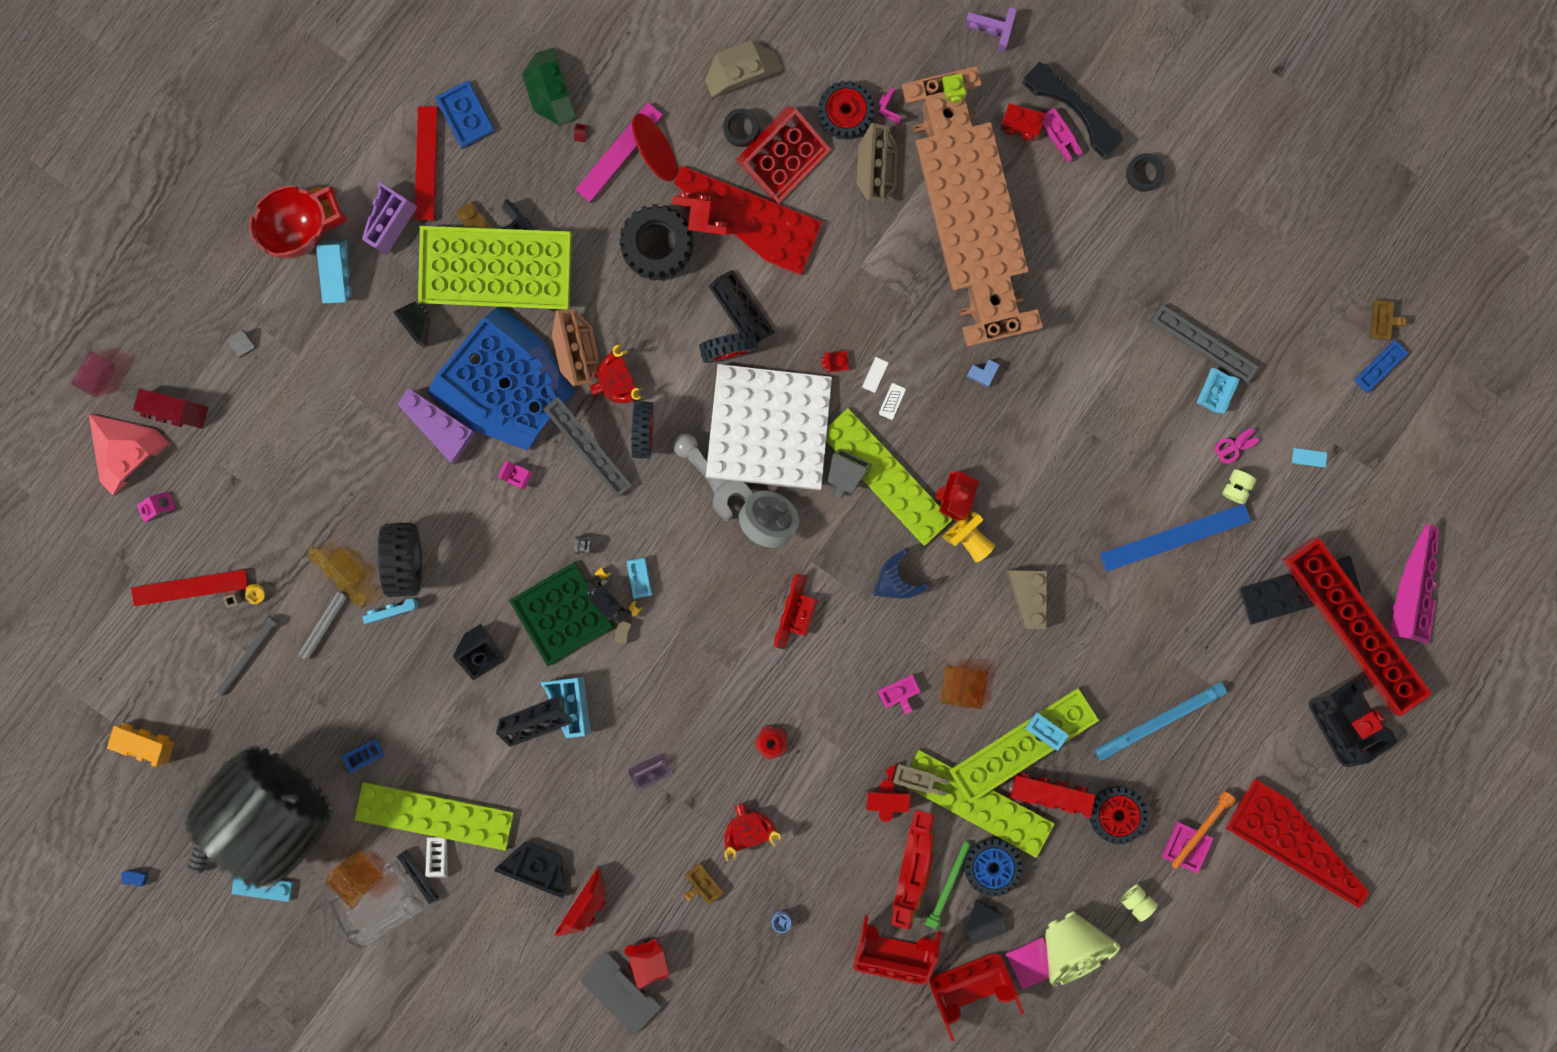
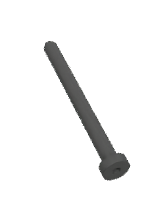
(271, 622)

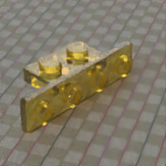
(342, 571)

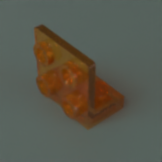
(354, 878)

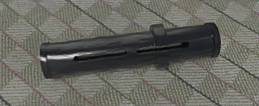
(417, 876)

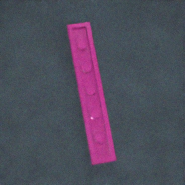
(613, 159)

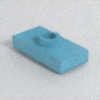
(639, 578)

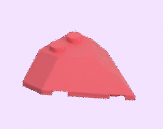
(122, 449)

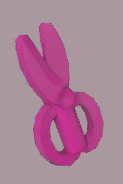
(1240, 443)

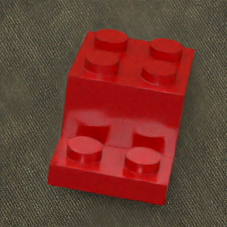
(703, 214)

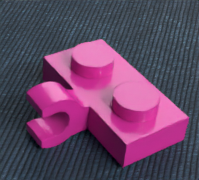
(899, 692)

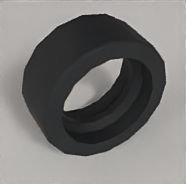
(741, 113)
(1145, 157)

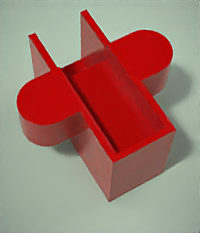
(957, 495)
(887, 800)

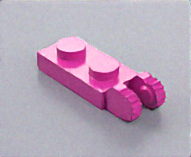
(1060, 134)

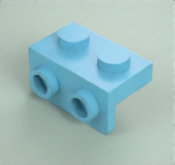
(1217, 391)

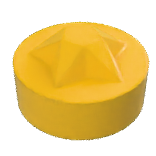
(254, 594)

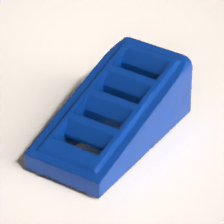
(350, 768)

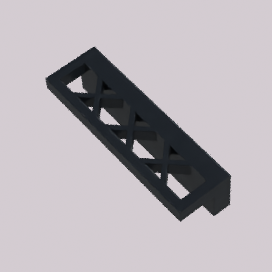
(737, 309)
(529, 718)

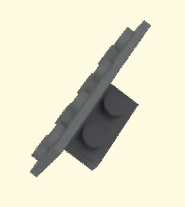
(620, 994)

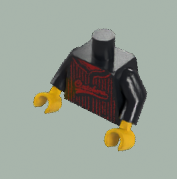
(605, 601)

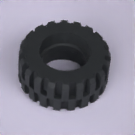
(648, 218)
(400, 559)

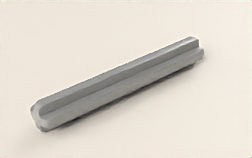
(322, 625)

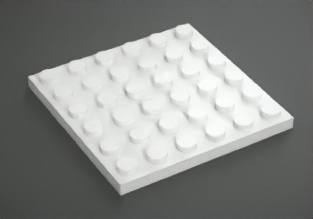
(768, 427)

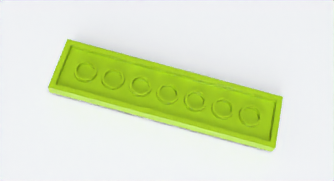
(888, 478)
(1020, 747)
(990, 812)
(434, 816)

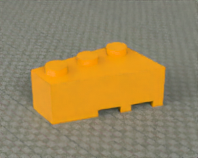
(141, 744)

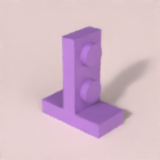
(993, 26)

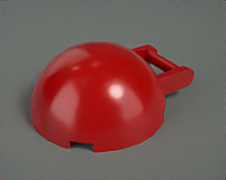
(293, 221)

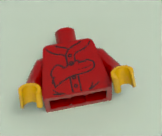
(616, 379)
(748, 830)

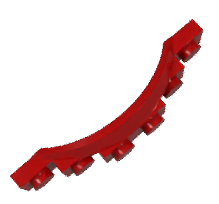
(914, 869)

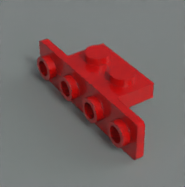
(797, 613)

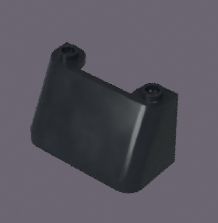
(1336, 711)

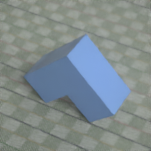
(983, 376)

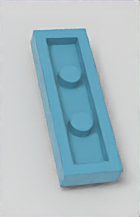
(281, 891)

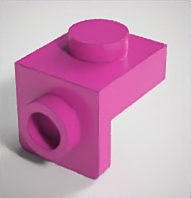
(515, 475)

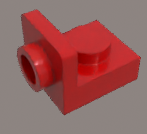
(835, 362)

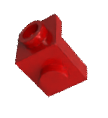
(1368, 723)

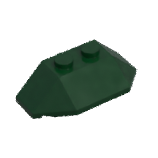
(548, 89)

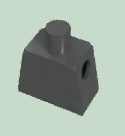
(846, 472)

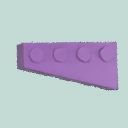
(442, 429)

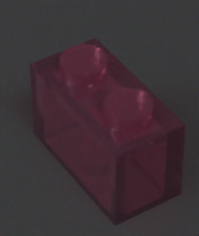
(93, 374)

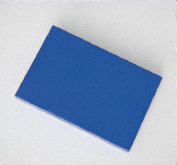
(465, 114)

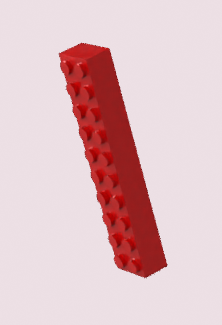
(1356, 626)

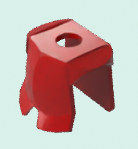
(647, 962)

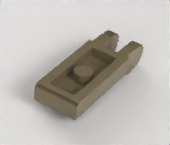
(918, 779)

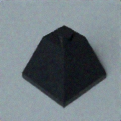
(415, 321)
(477, 652)

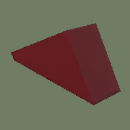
(580, 132)

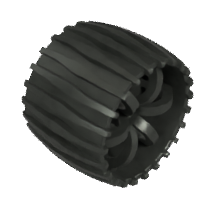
(258, 817)

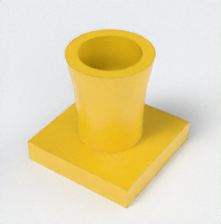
(970, 537)

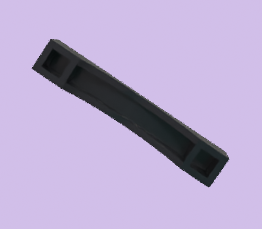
(1044, 83)

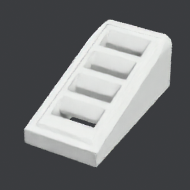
(443, 857)

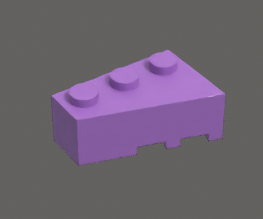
(387, 219)

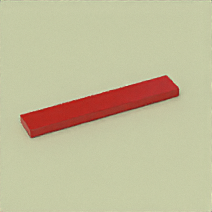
(426, 163)
(190, 587)

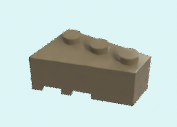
(1030, 596)

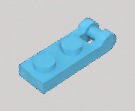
(391, 610)

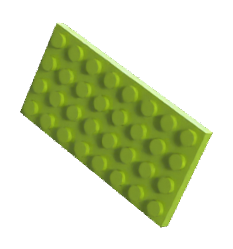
(494, 267)

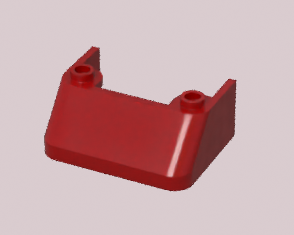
(895, 958)
(972, 983)

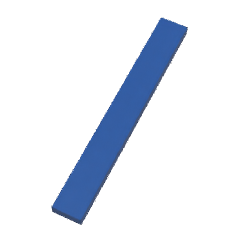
(1175, 537)

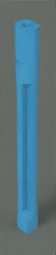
(1162, 720)

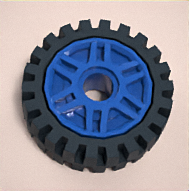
(997, 882)

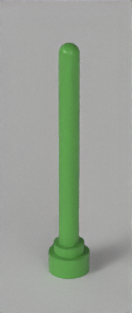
(934, 919)

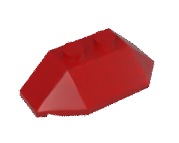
(583, 910)

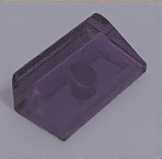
(649, 771)

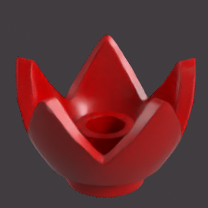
(770, 733)

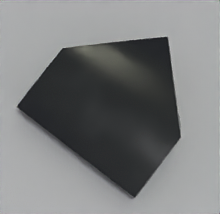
(984, 923)

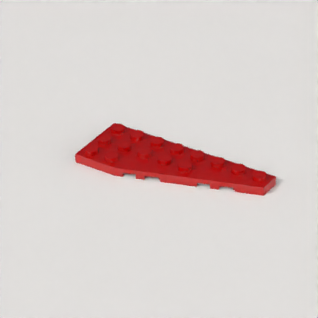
(1284, 833)

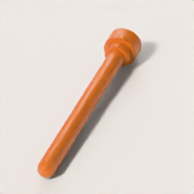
(1225, 801)

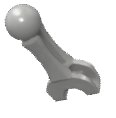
(686, 447)

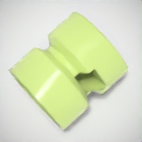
(1242, 481)
(1136, 899)

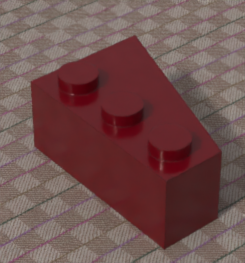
(169, 408)

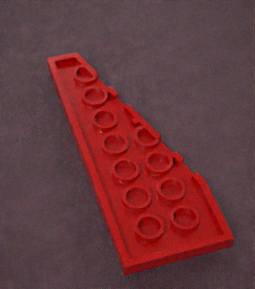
(765, 227)

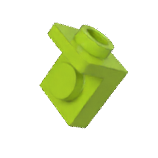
(954, 88)

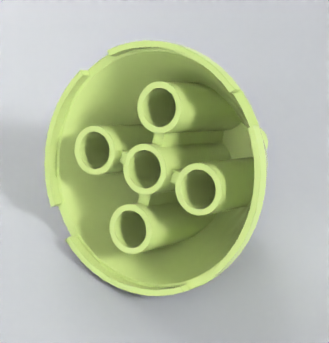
(1076, 948)

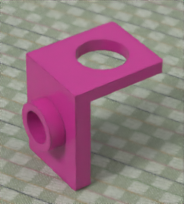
(886, 113)
(150, 506)

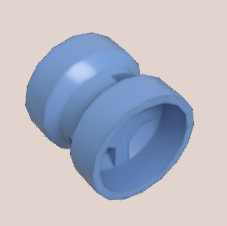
(779, 924)

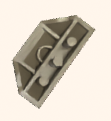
(741, 67)
(877, 163)

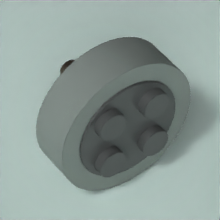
(768, 519)

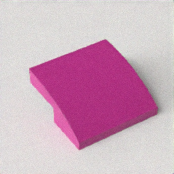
(1030, 962)

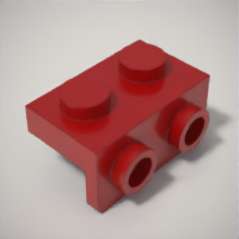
(1022, 122)

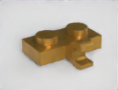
(472, 217)
(1383, 320)
(703, 885)

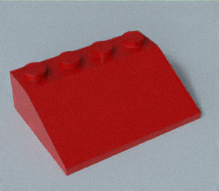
(783, 154)

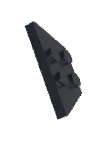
(535, 867)

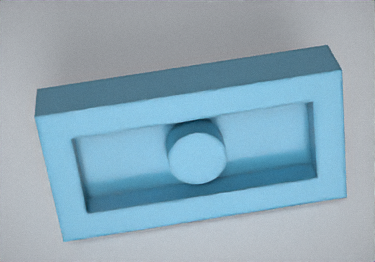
(1046, 731)

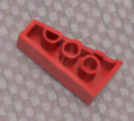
(1052, 794)

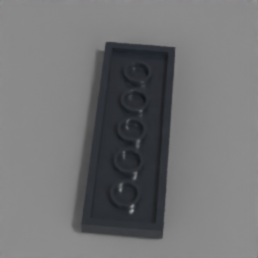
(1283, 594)

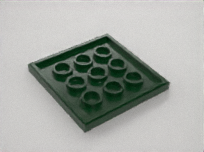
(559, 614)

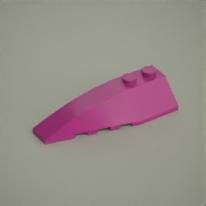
(1414, 602)

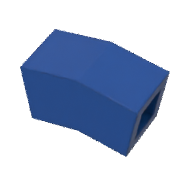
(134, 877)

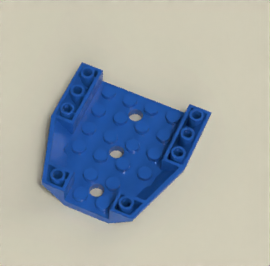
(475, 391)

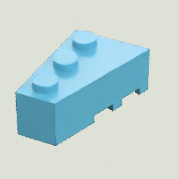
(334, 271)
(575, 704)

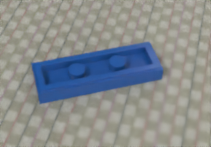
(1380, 366)

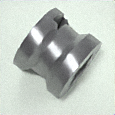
(580, 545)

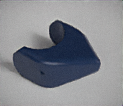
(891, 585)

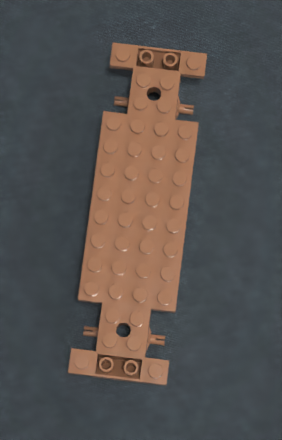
(971, 210)

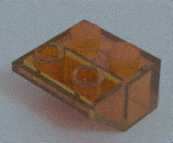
(964, 687)

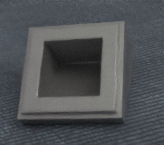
(240, 343)

